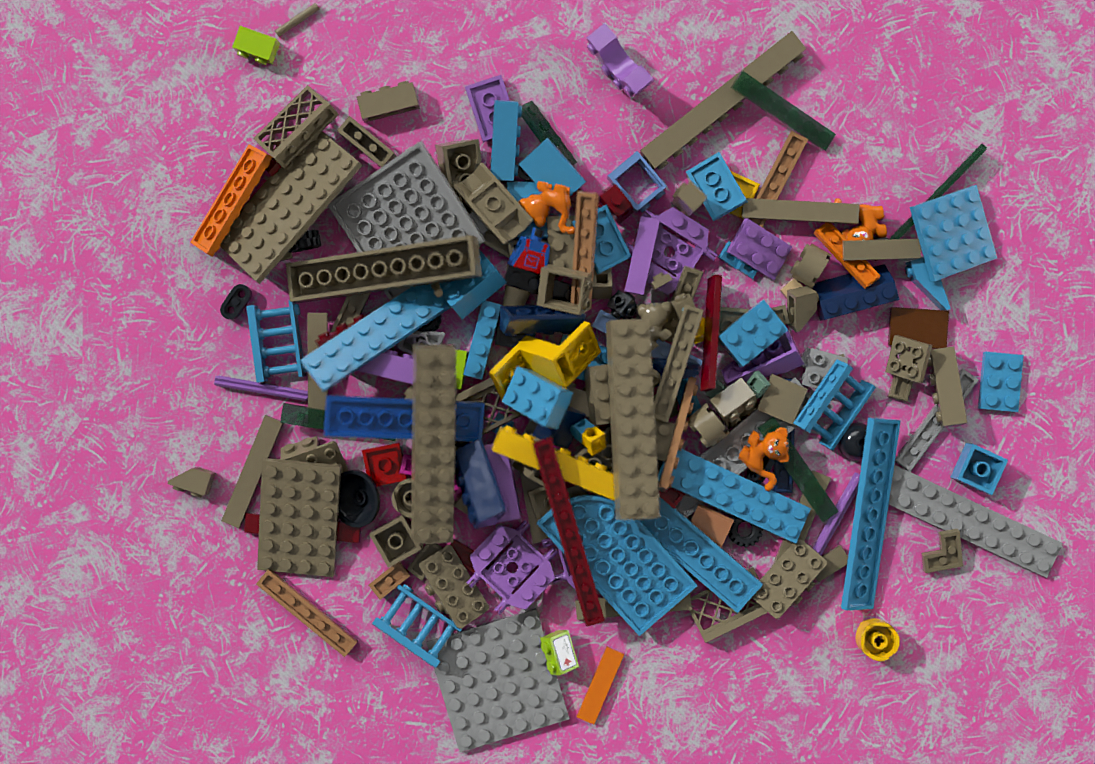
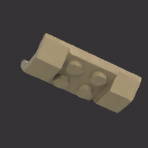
(493, 204)

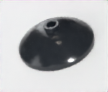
(353, 508)

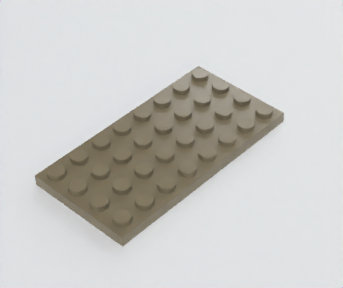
(288, 206)

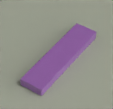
(642, 256)

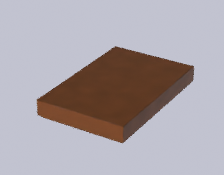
(920, 325)

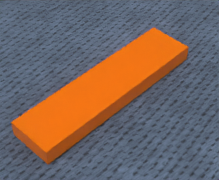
(833, 241)
(600, 685)

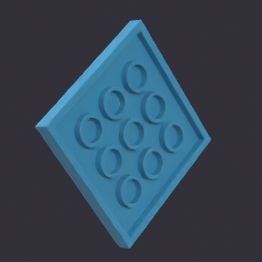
(953, 233)

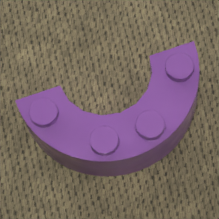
(617, 63)

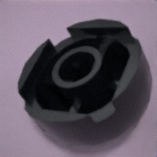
(853, 441)

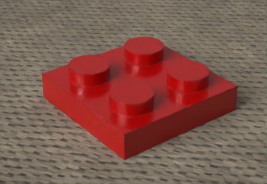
(384, 464)

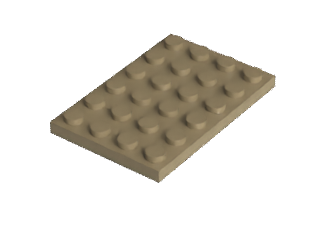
(298, 517)

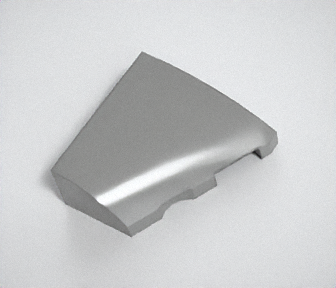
(420, 338)

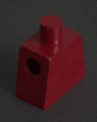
(617, 203)

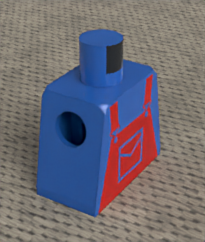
(530, 252)

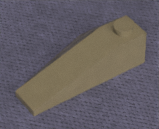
(458, 161)

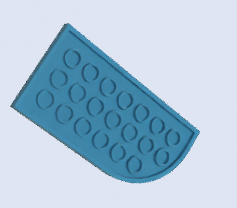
(625, 562)

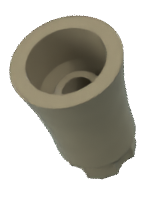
(514, 296)

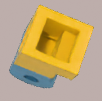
(589, 436)

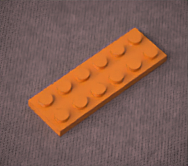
(231, 200)

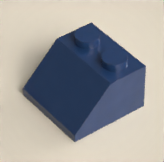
(561, 436)

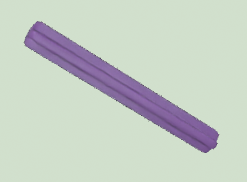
(261, 388)
(833, 522)

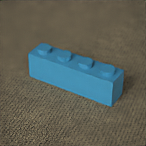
(504, 139)
(482, 340)

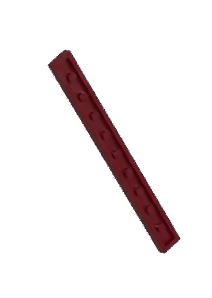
(568, 531)

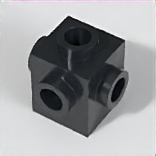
(622, 305)

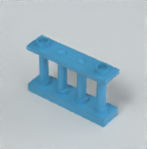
(260, 352)
(822, 397)
(399, 634)

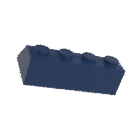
(846, 295)
(537, 319)
(478, 485)

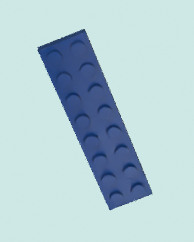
(392, 418)

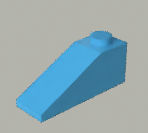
(918, 273)

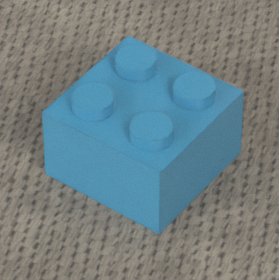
(979, 468)

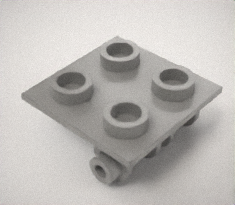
(818, 366)

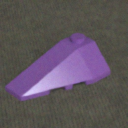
(775, 359)

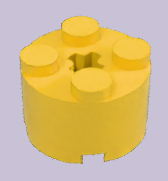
(881, 649)

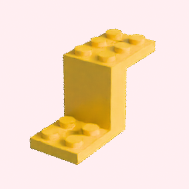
(557, 363)

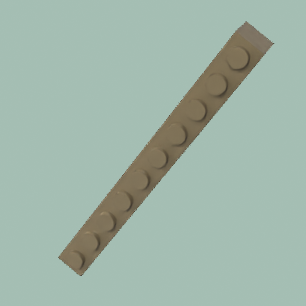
(720, 102)

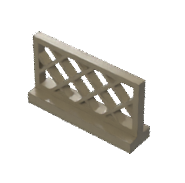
(303, 133)
(481, 391)
(731, 622)

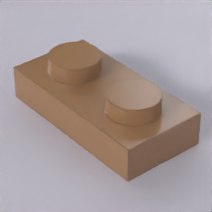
(389, 580)

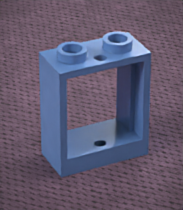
(628, 164)

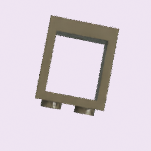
(547, 285)

